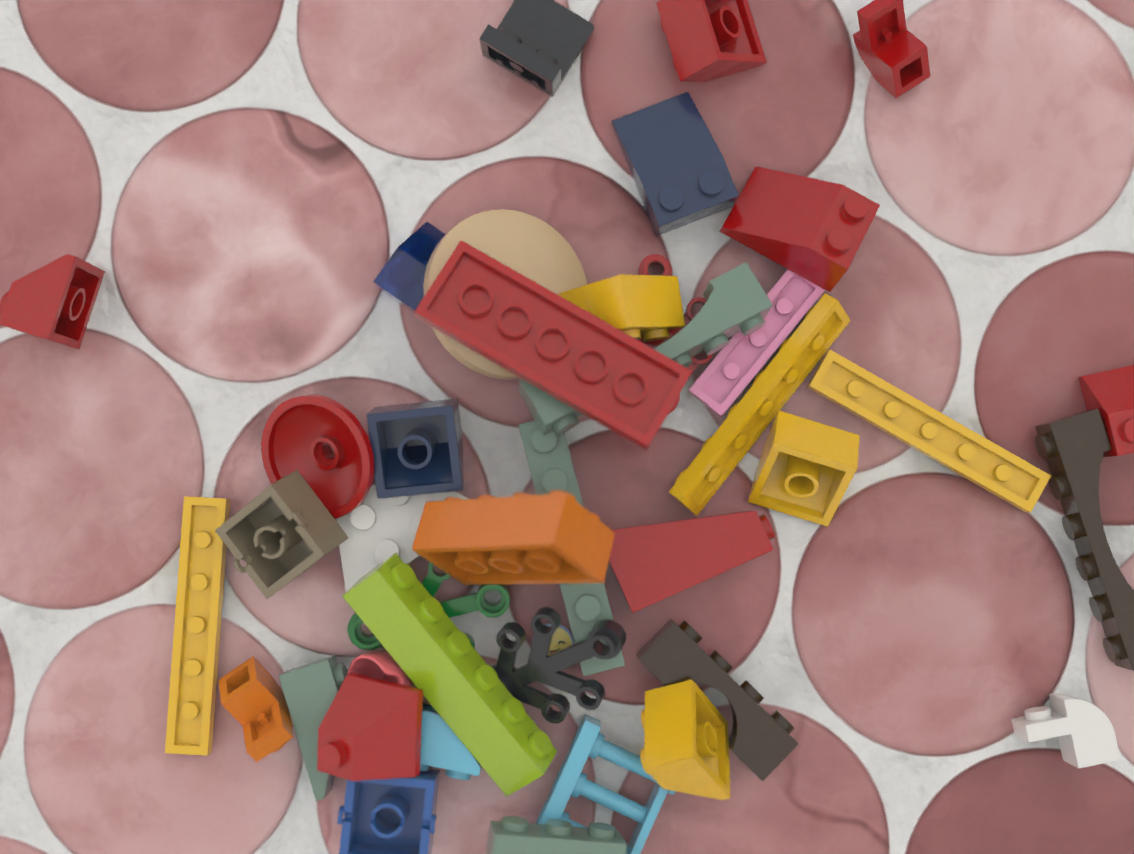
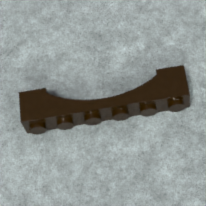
(1074, 457)

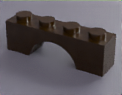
(755, 736)

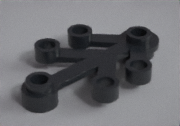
(547, 667)

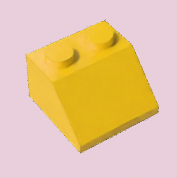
(804, 468)
(685, 741)

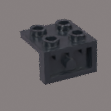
(537, 42)

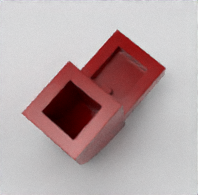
(889, 49)

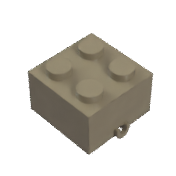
(281, 533)

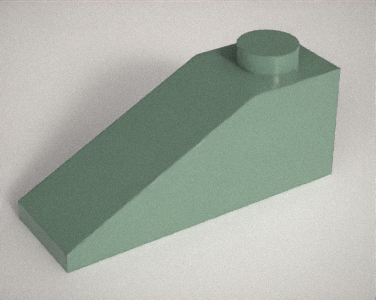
(308, 695)

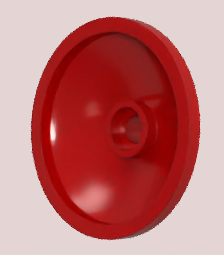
(301, 439)

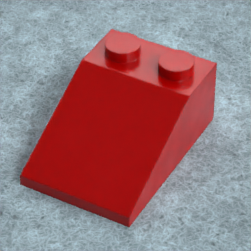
(801, 223)

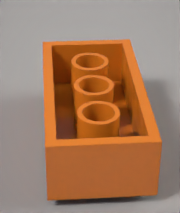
(515, 539)

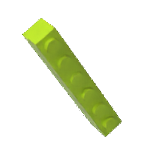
(451, 674)

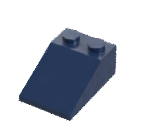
(675, 163)

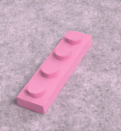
(747, 354)

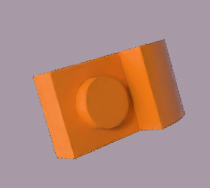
(258, 706)

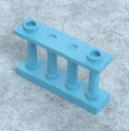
(573, 782)

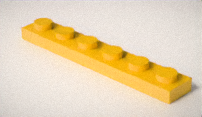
(760, 404)
(929, 431)
(197, 627)

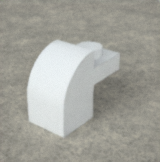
(1081, 728)

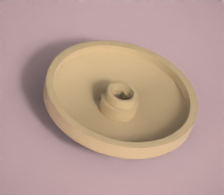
(519, 243)

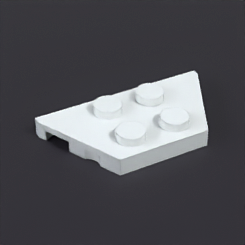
(380, 530)

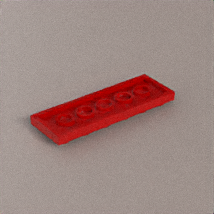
(553, 344)

